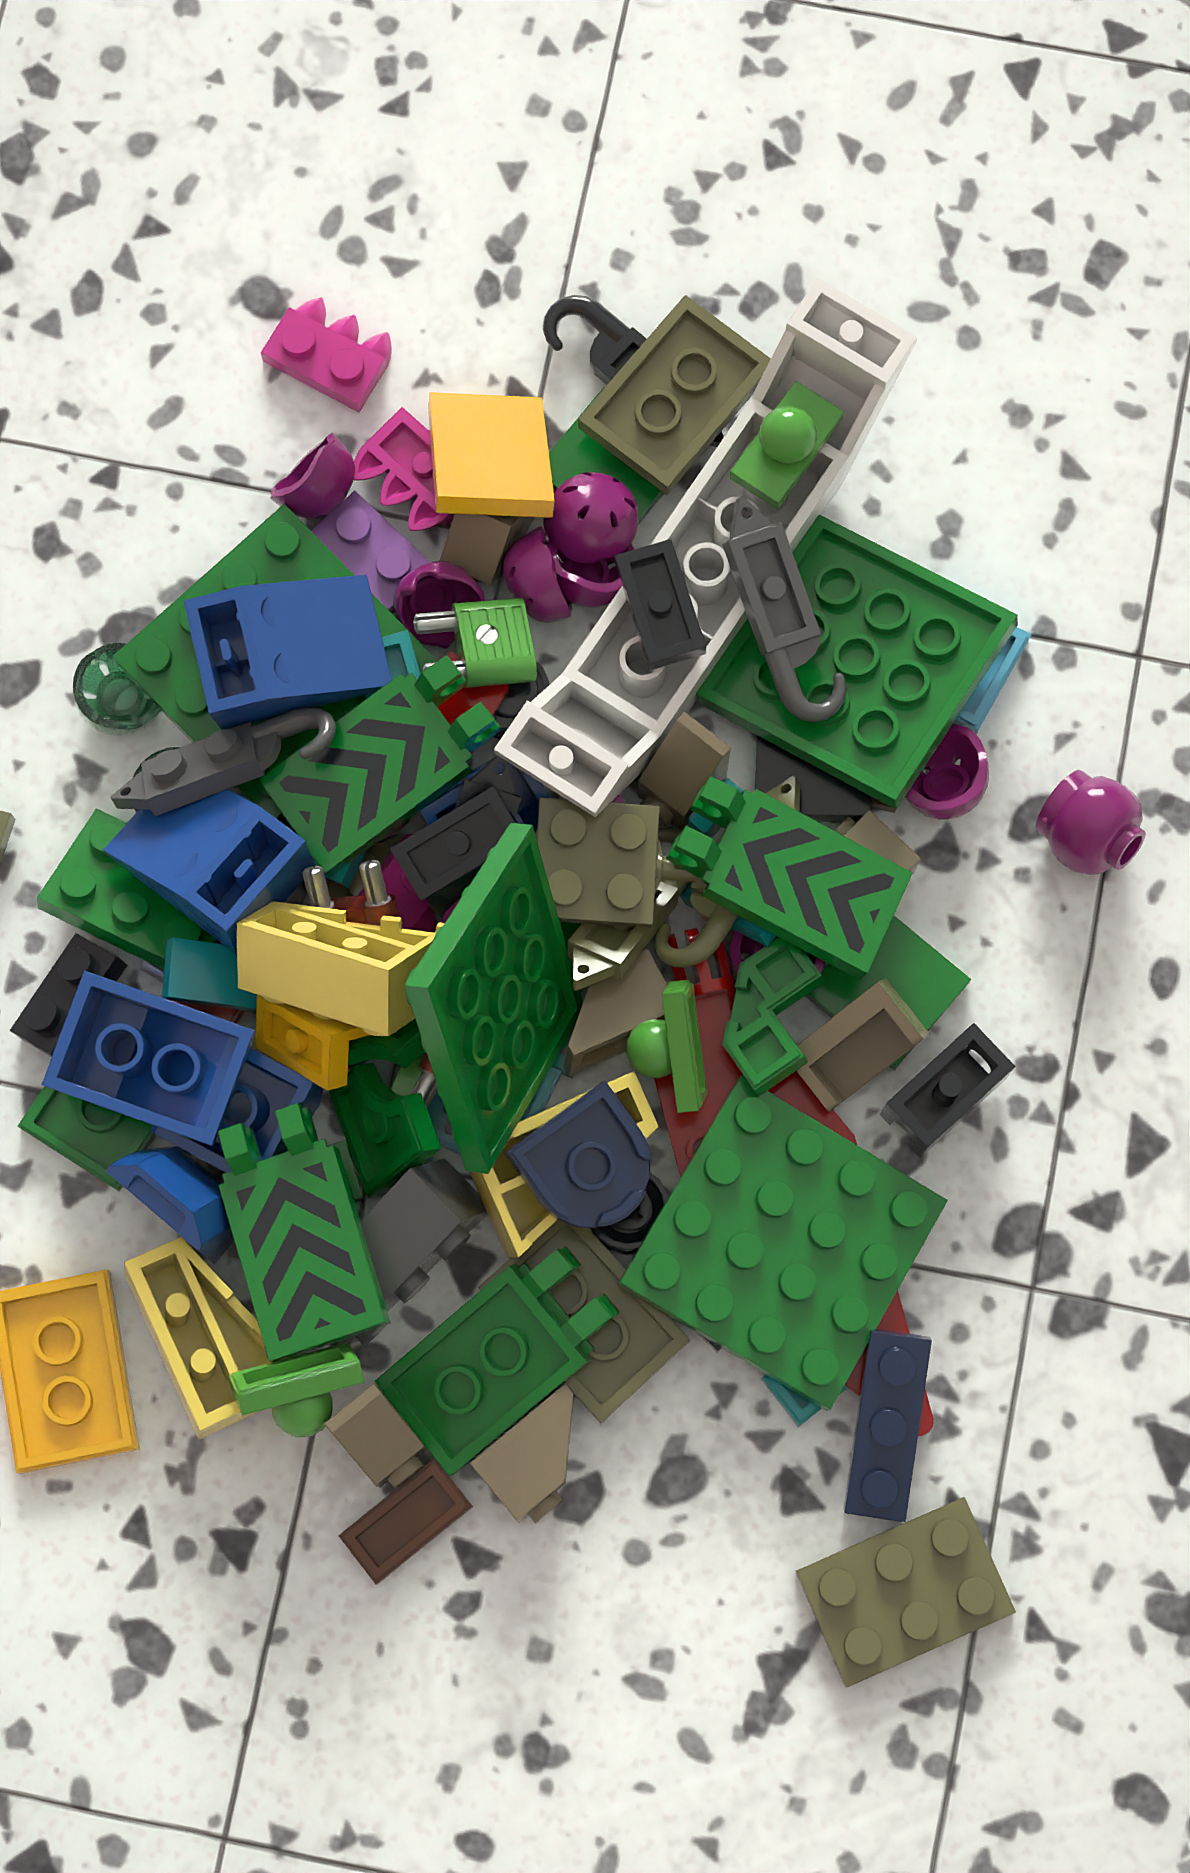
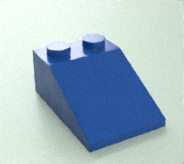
(148, 1058)

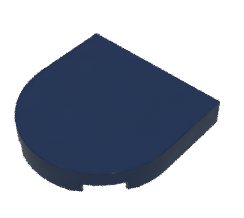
(586, 1161)

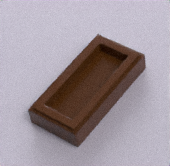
(405, 1521)

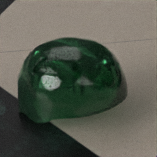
(115, 695)

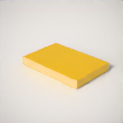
(490, 455)
(65, 1372)

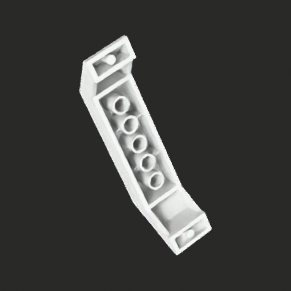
(606, 708)

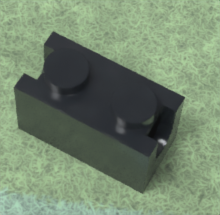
(947, 1089)

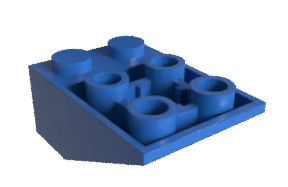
(286, 647)
(213, 859)

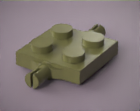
(604, 864)

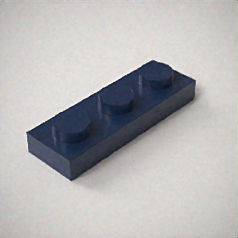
(887, 1425)

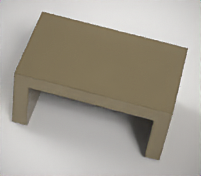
(859, 1044)

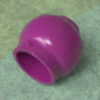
(1092, 823)

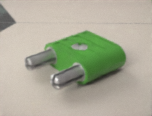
(489, 639)

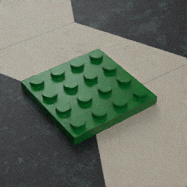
(163, 653)
(907, 657)
(495, 997)
(783, 1243)

